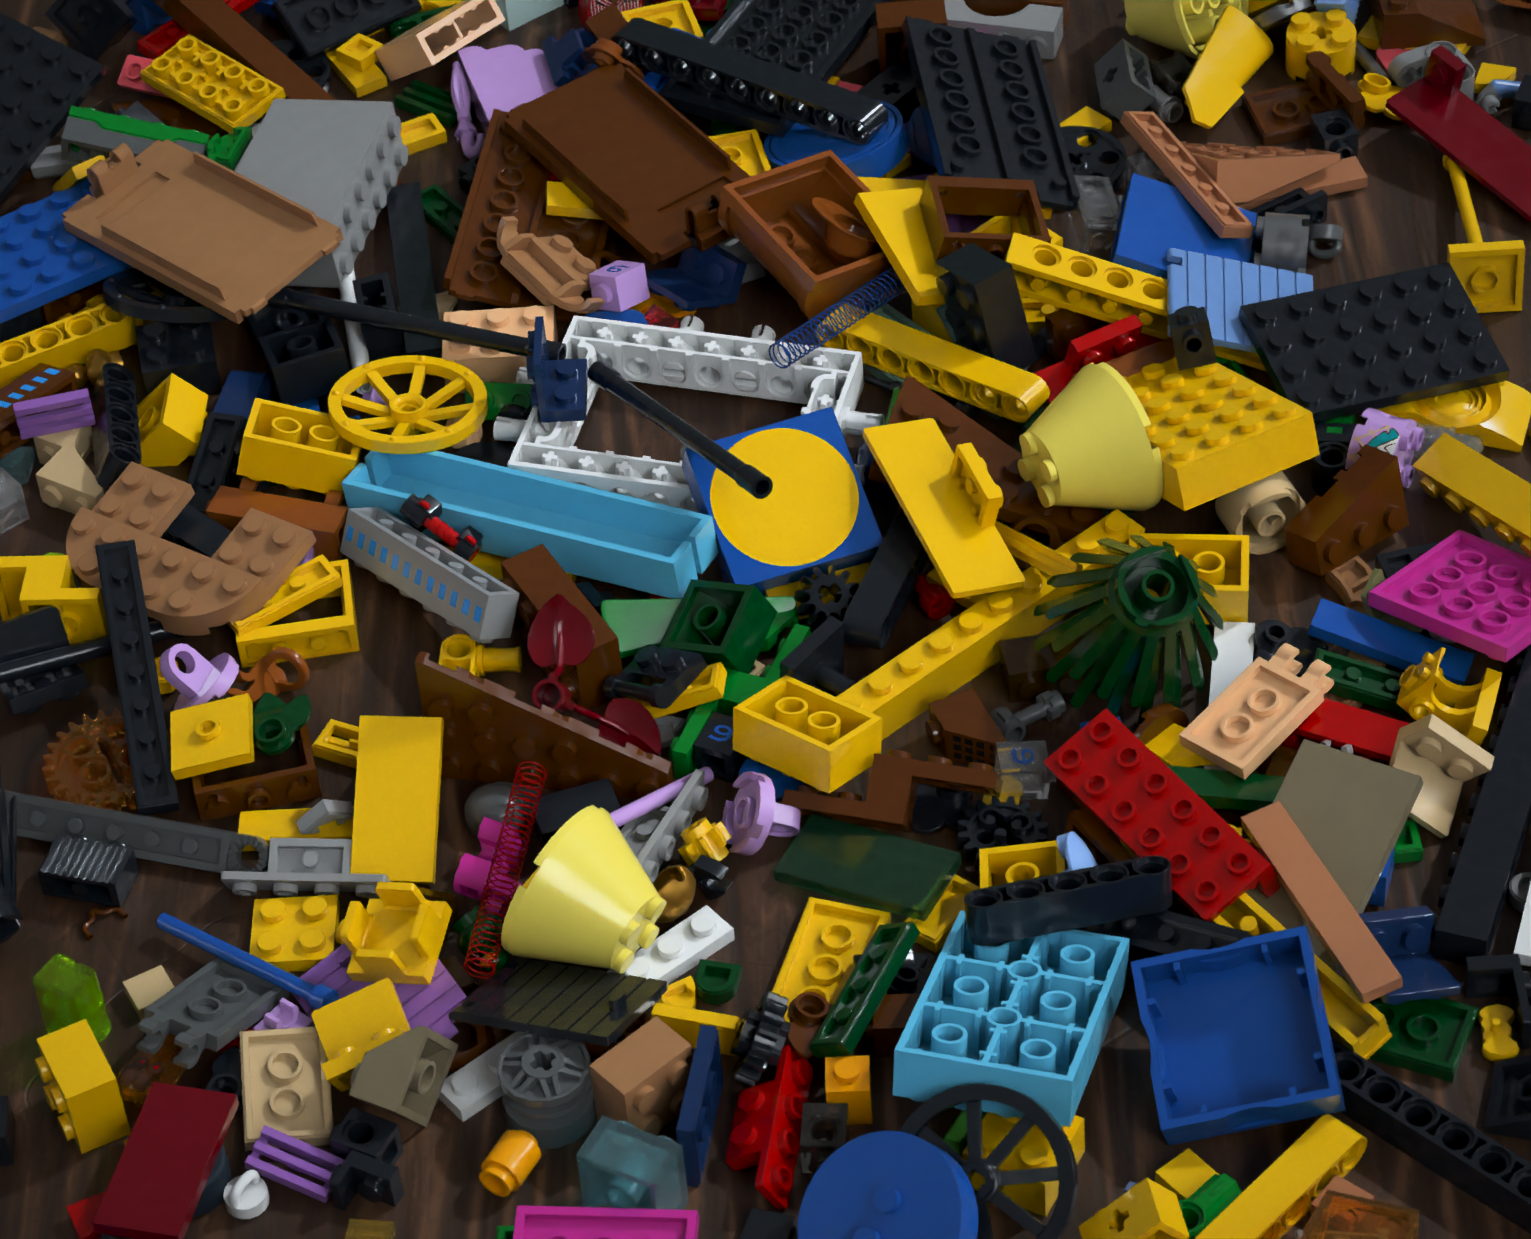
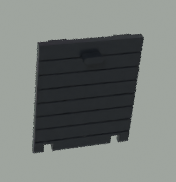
(560, 1001)

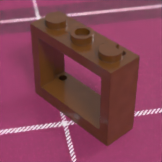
(979, 197)
(260, 790)

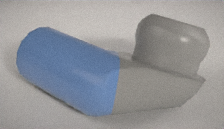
(1494, 92)

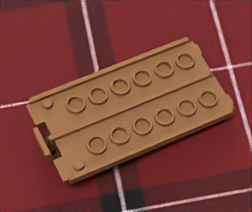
(198, 227)

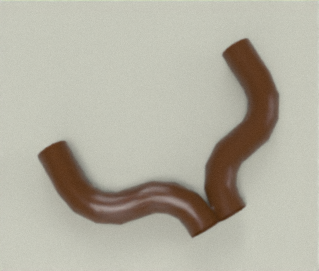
(92, 913)

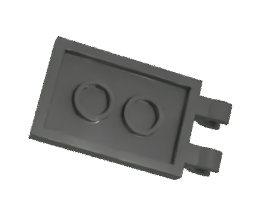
(208, 1010)

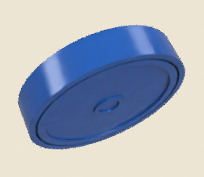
(871, 159)
(889, 1190)

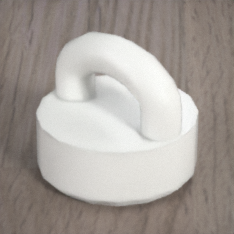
(246, 1195)

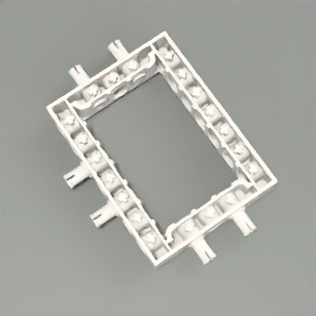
(681, 360)

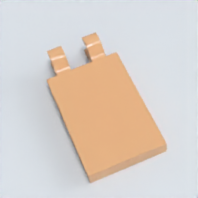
(1257, 711)

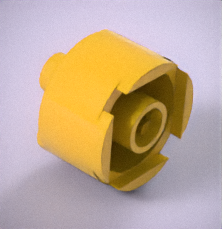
(1323, 32)

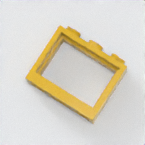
(308, 637)

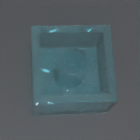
(631, 1168)

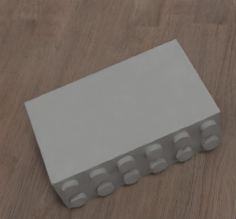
(334, 162)

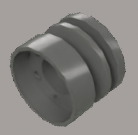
(547, 1088)

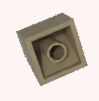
(405, 1074)

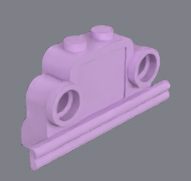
(504, 78)

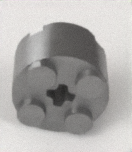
(1282, 241)

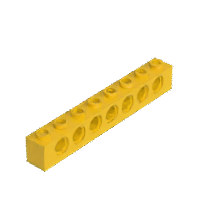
(1097, 289)

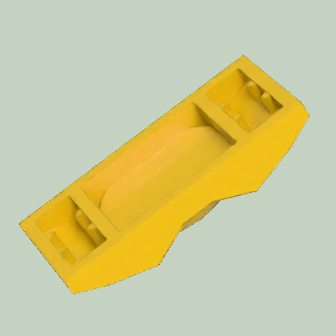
(1493, 412)

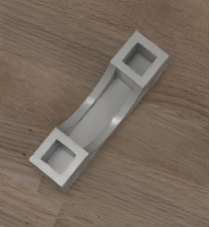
(1033, 22)

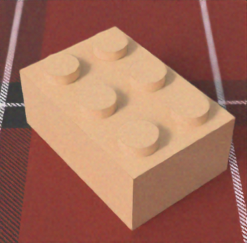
(489, 364)

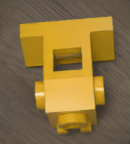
(1427, 690)

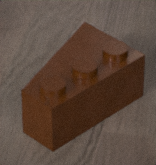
(1351, 516)

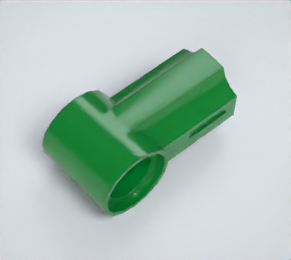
(1208, 1202)

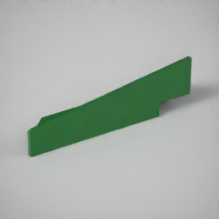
(647, 621)

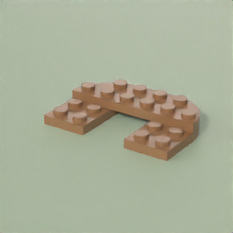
(178, 584)

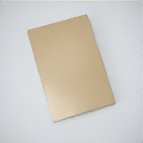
(285, 1085)

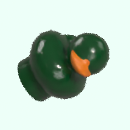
(464, 929)

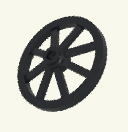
(167, 307)
(995, 1178)

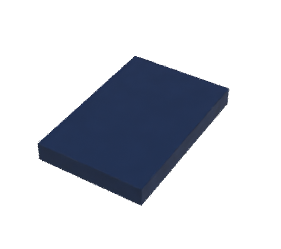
(700, 1104)

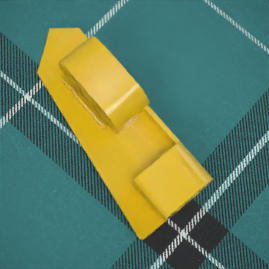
(1224, 66)

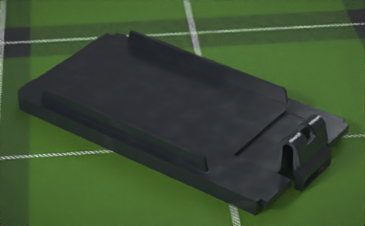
(989, 109)

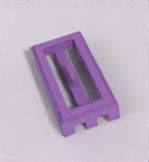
(54, 418)
(299, 1148)

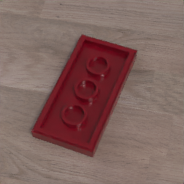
(166, 1163)

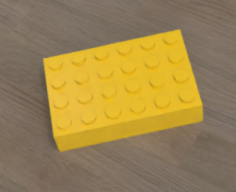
(1218, 430)

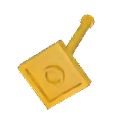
(1487, 270)

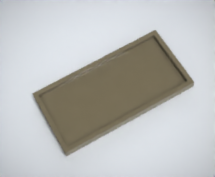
(1350, 818)

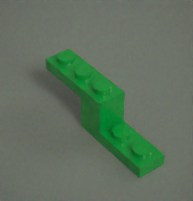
(737, 689)

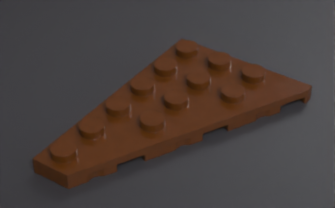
(1019, 496)
(493, 733)

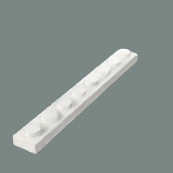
(665, 960)

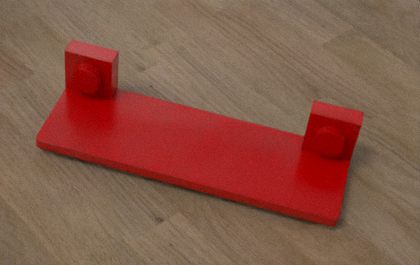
(1160, 816)

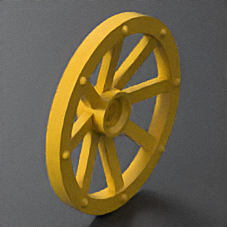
(408, 411)

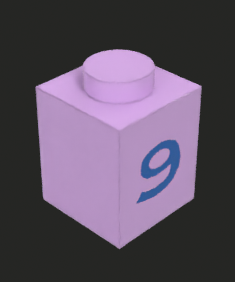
(620, 285)

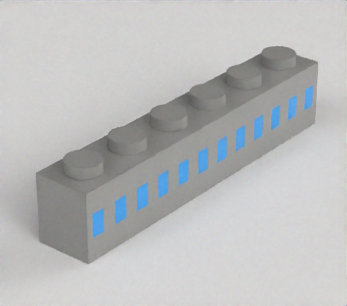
(429, 574)

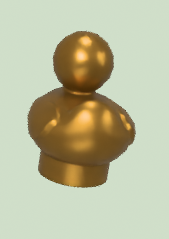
(94, 362)

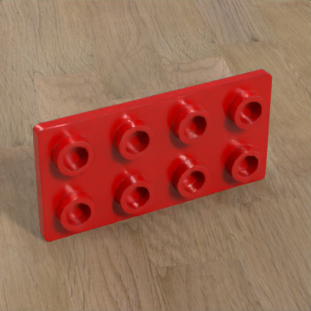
(1096, 347)

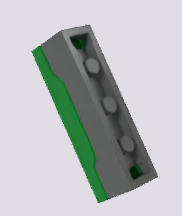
(97, 133)

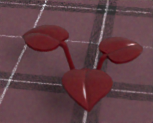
(567, 637)

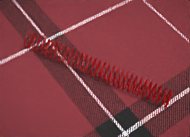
(506, 868)

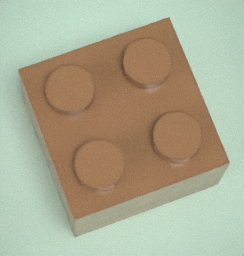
(643, 1077)

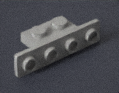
(656, 833)
(305, 866)

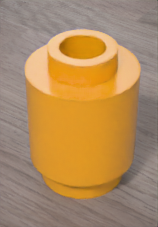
(509, 1162)

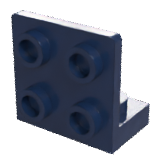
(700, 279)
(559, 384)
(1406, 941)

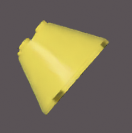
(1177, 23)
(1093, 446)
(585, 900)

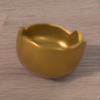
(677, 887)

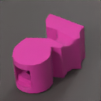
(474, 869)

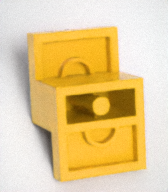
(49, 580)

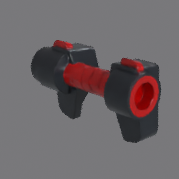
(425, 514)

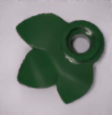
(277, 722)

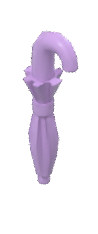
(462, 102)

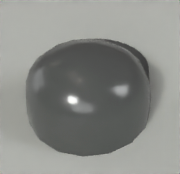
(492, 802)

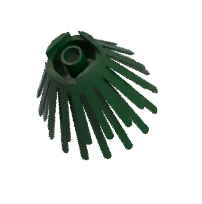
(1131, 623)

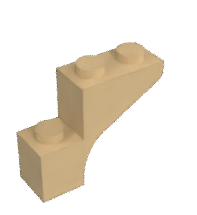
(65, 477)

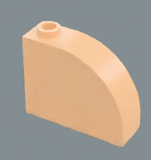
(438, 37)

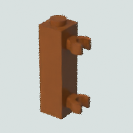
(323, 519)

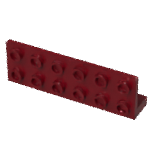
(1466, 131)

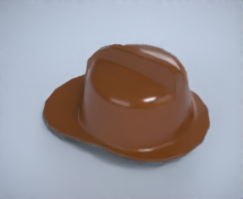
(844, 233)

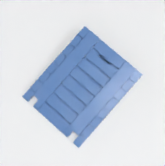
(1223, 288)

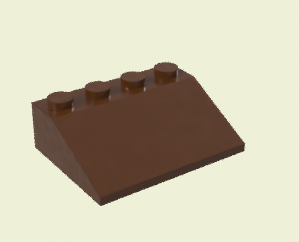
(1421, 22)

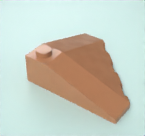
(1251, 172)

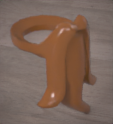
(270, 678)

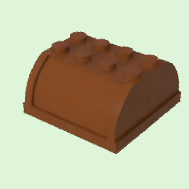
(786, 234)

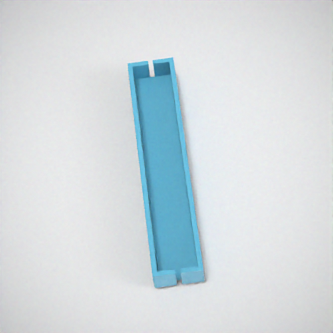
(581, 526)

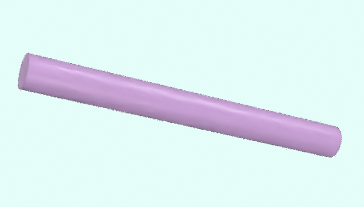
(654, 800)

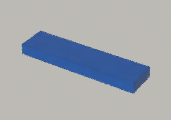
(1384, 640)

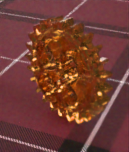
(82, 774)

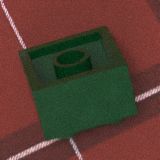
(721, 623)

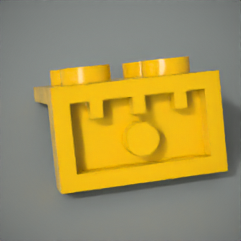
(356, 1026)

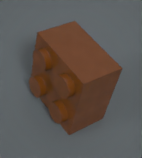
(889, 24)

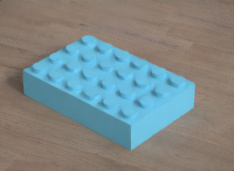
(1013, 1018)

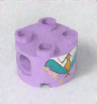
(1388, 434)

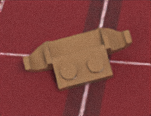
(547, 267)

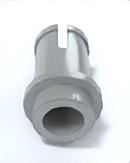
(1168, 108)

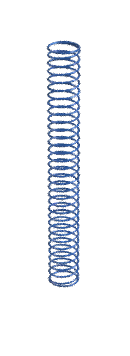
(829, 309)

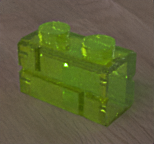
(70, 994)

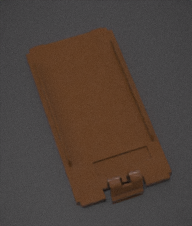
(629, 159)
(505, 185)

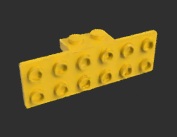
(948, 505)

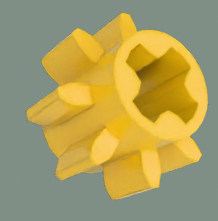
(704, 839)

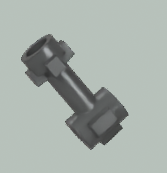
(1012, 726)

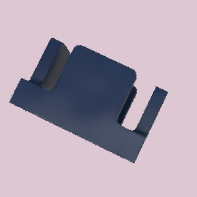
(564, 55)

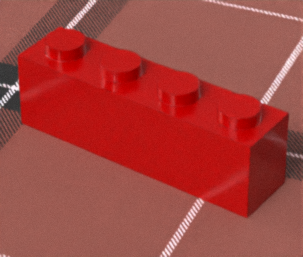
(1368, 732)

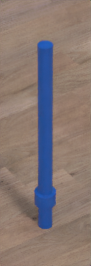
(316, 995)

